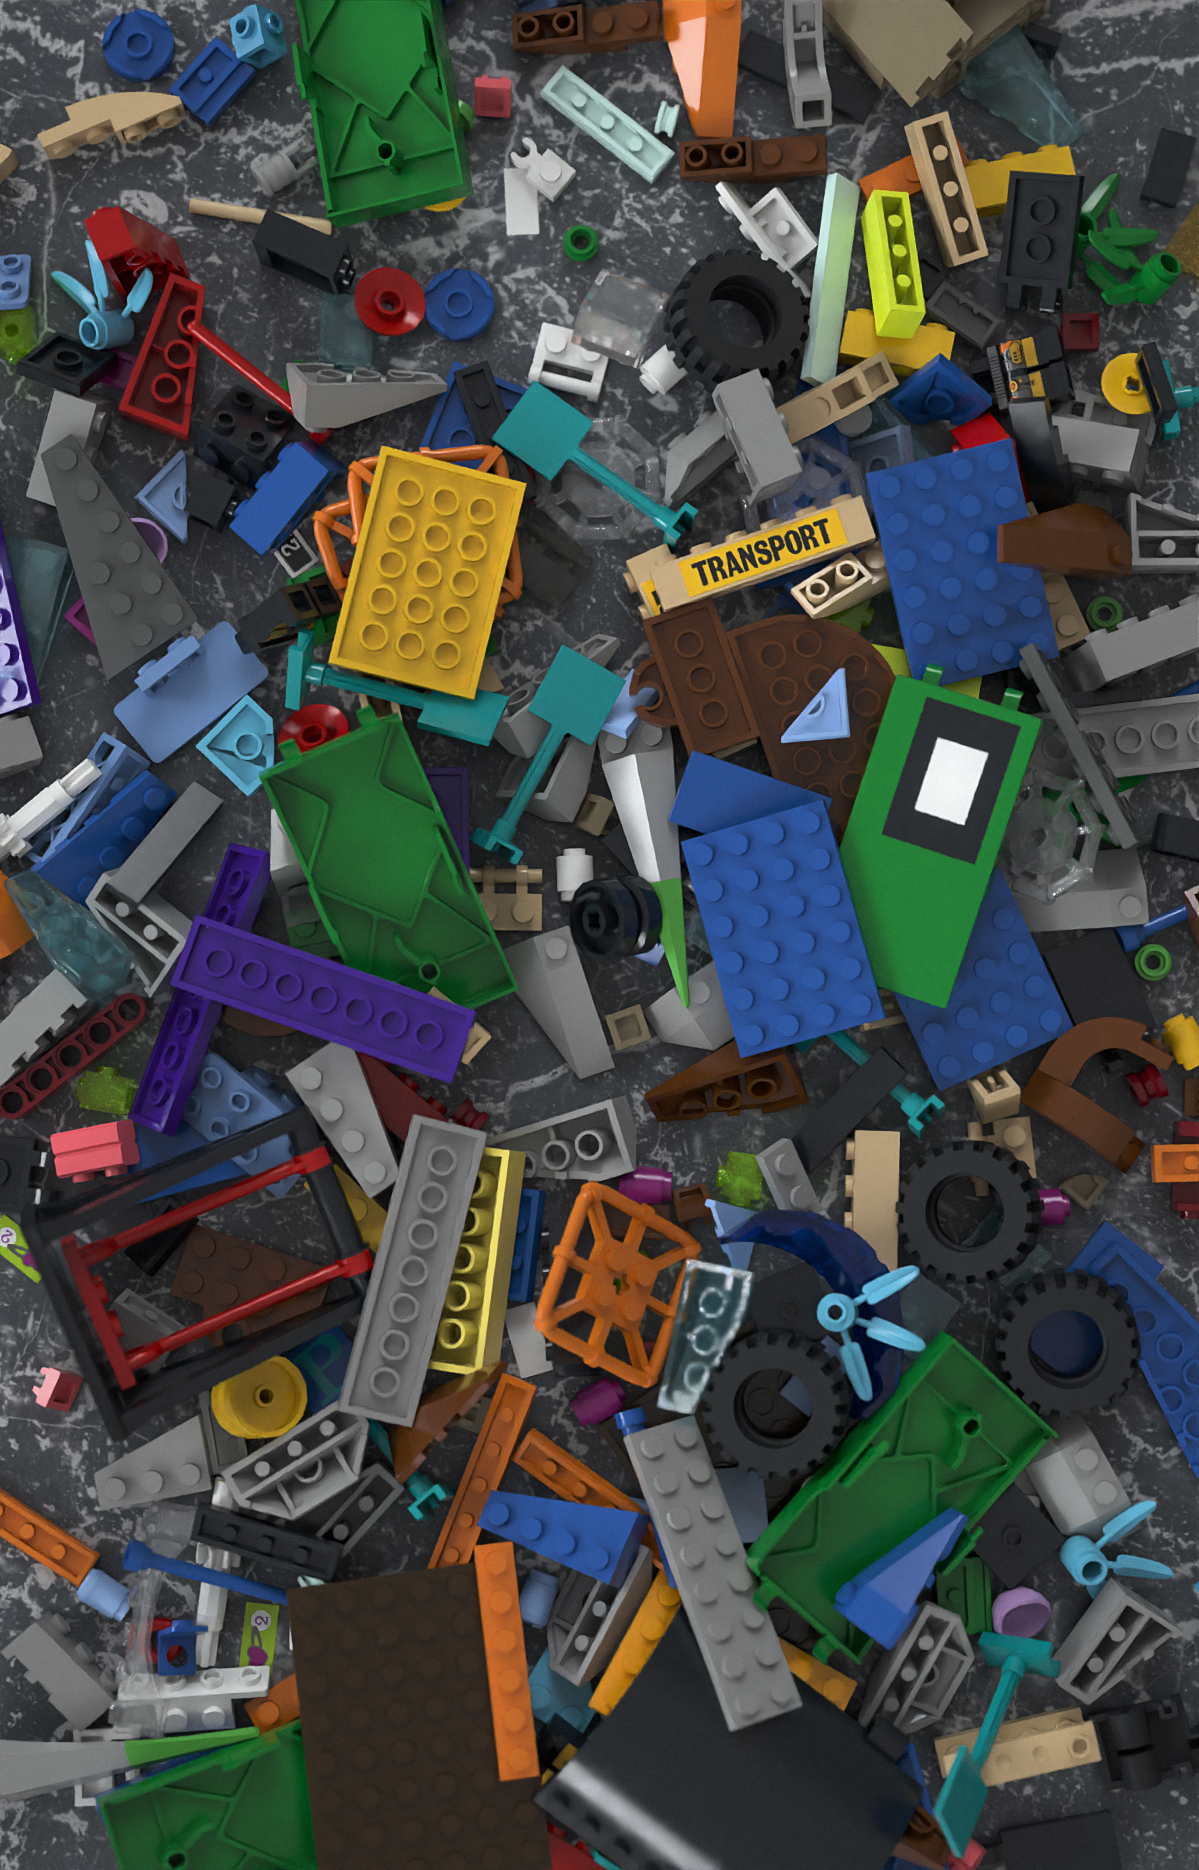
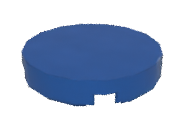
(139, 46)
(459, 304)

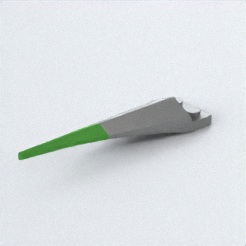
(644, 788)
(44, 1767)

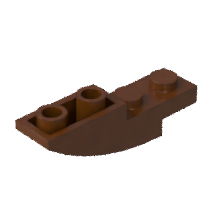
(585, 31)
(753, 161)

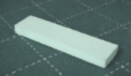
(607, 124)

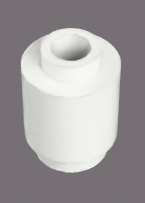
(660, 371)
(572, 871)

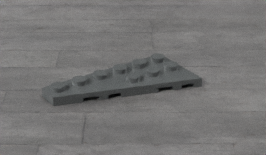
(121, 580)
(1088, 759)

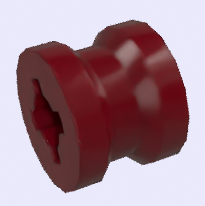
(1146, 1085)
(468, 1116)

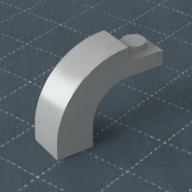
(805, 64)

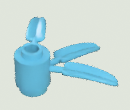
(105, 328)
(877, 1328)
(1090, 1565)

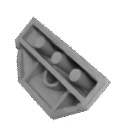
(696, 459)
(700, 1025)
(302, 1465)
(1077, 1480)
(593, 1619)
(920, 1671)

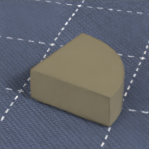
(1083, 1189)

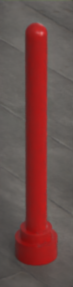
(249, 371)

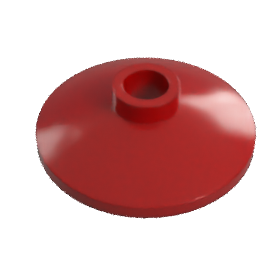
(397, 290)
(314, 726)

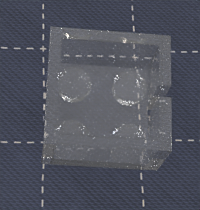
(619, 318)

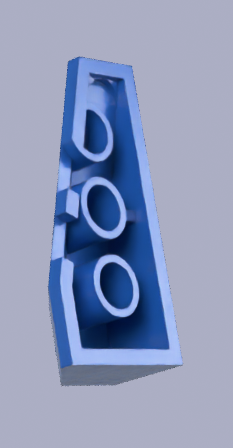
(885, 1592)

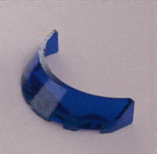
(847, 1266)

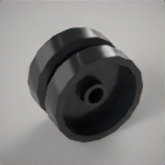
(615, 917)

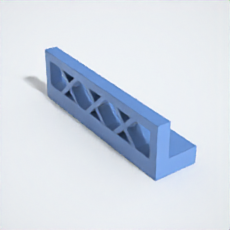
(117, 772)

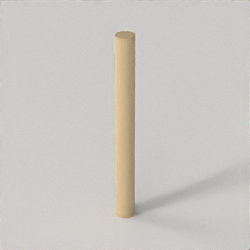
(252, 214)

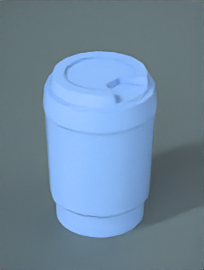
(104, 1594)
(538, 1597)

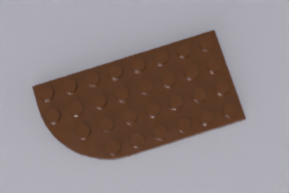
(782, 670)

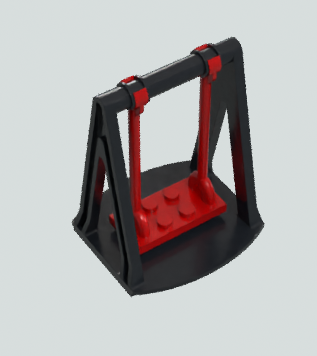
(128, 1404)

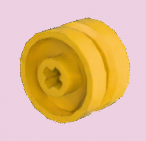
(261, 1400)

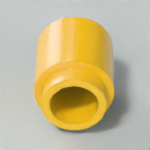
(1183, 1038)

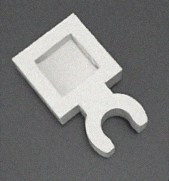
(546, 172)

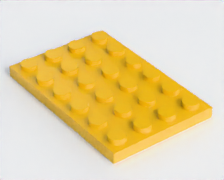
(427, 573)

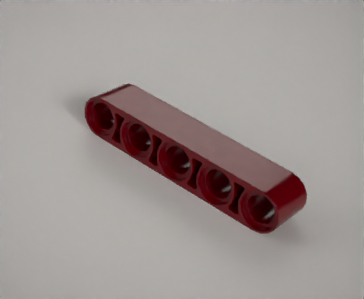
(91, 1051)

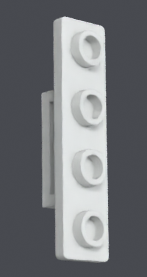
(774, 228)
(207, 1697)

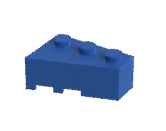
(286, 495)

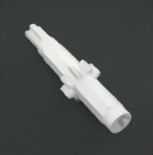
(43, 808)
(213, 1598)

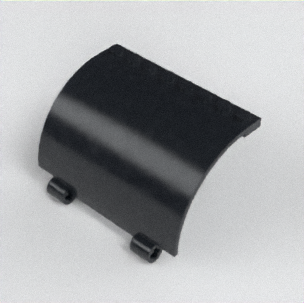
(682, 1792)

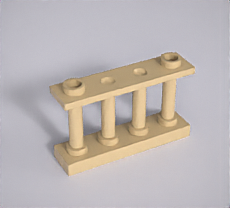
(1027, 1746)

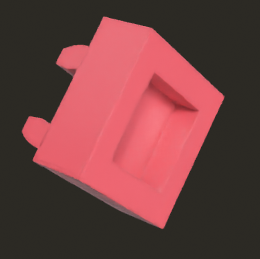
(492, 97)
(58, 1389)

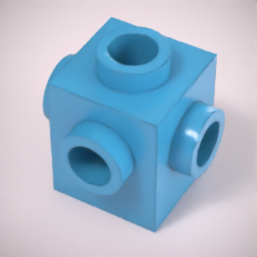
(258, 36)

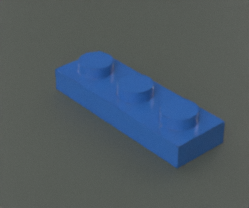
(526, 1245)

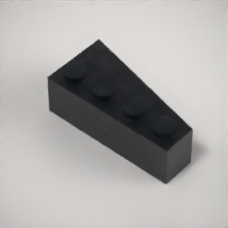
(581, 1323)

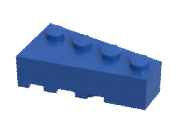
(575, 1534)

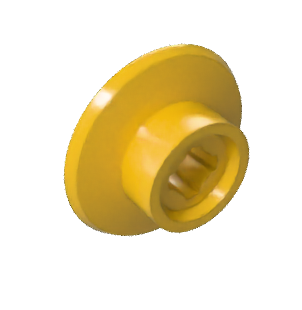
(1114, 381)

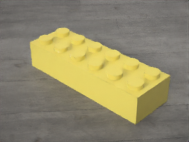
(478, 1288)

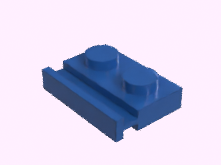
(212, 82)

